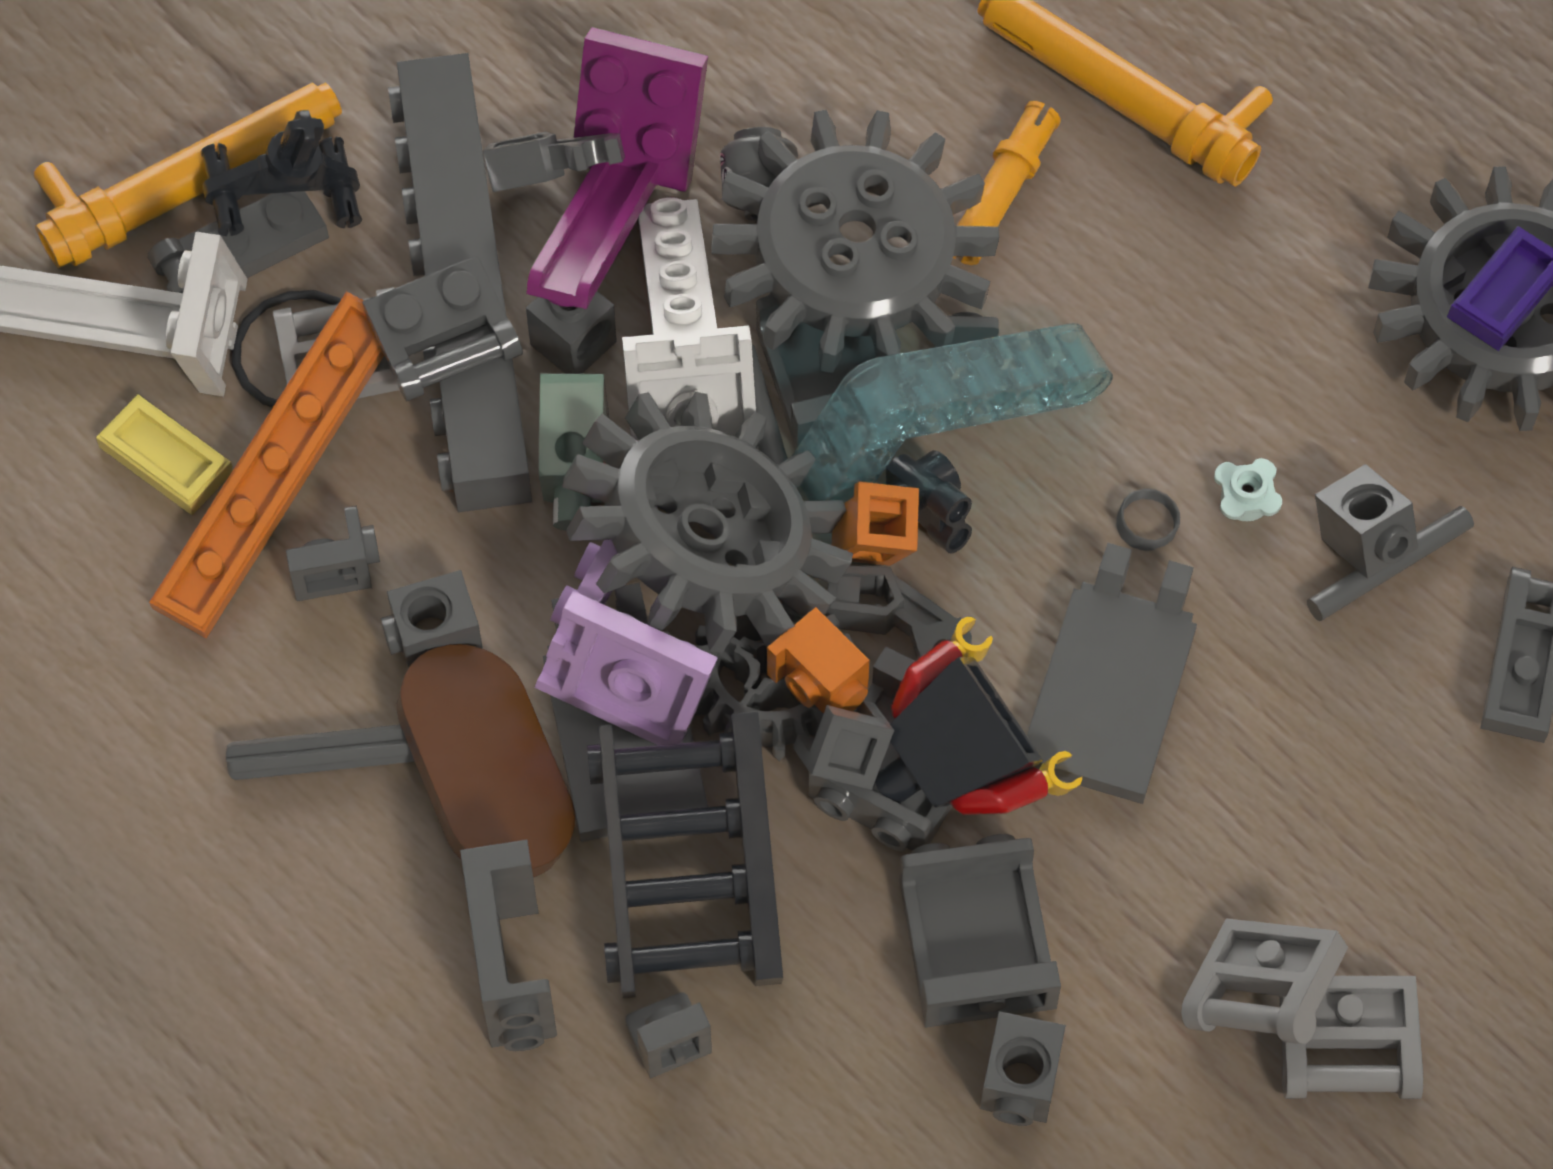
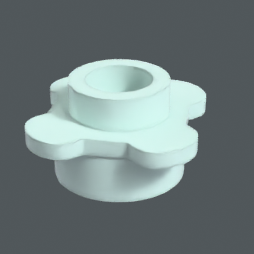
(1248, 506)

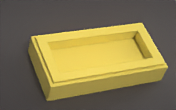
(165, 454)

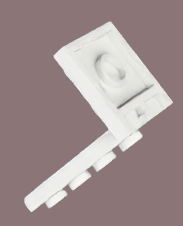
(184, 326)
(686, 346)

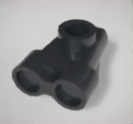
(941, 501)

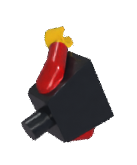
(962, 738)

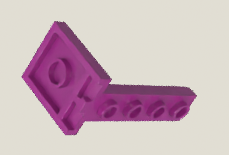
(655, 104)

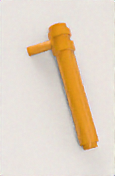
(1190, 129)
(108, 214)

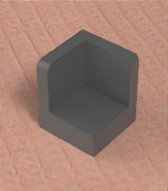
(847, 745)

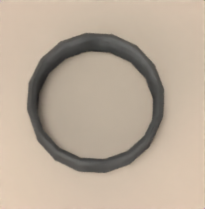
(1137, 541)

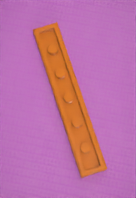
(271, 471)

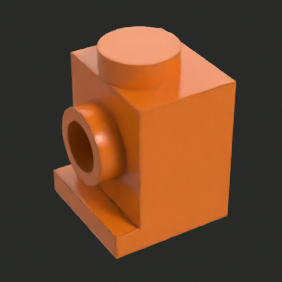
(879, 524)
(819, 664)

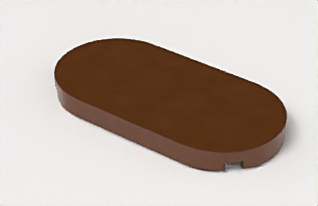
(484, 754)

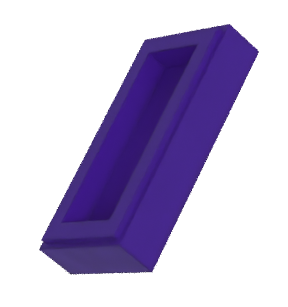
(1505, 289)

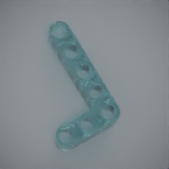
(942, 392)

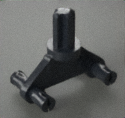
(291, 163)

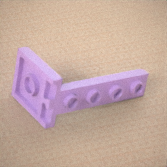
(620, 665)

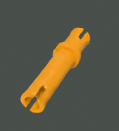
(1014, 163)

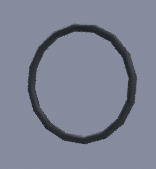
(251, 317)

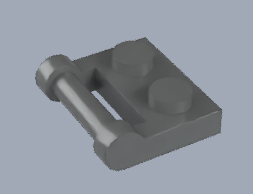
(434, 312)

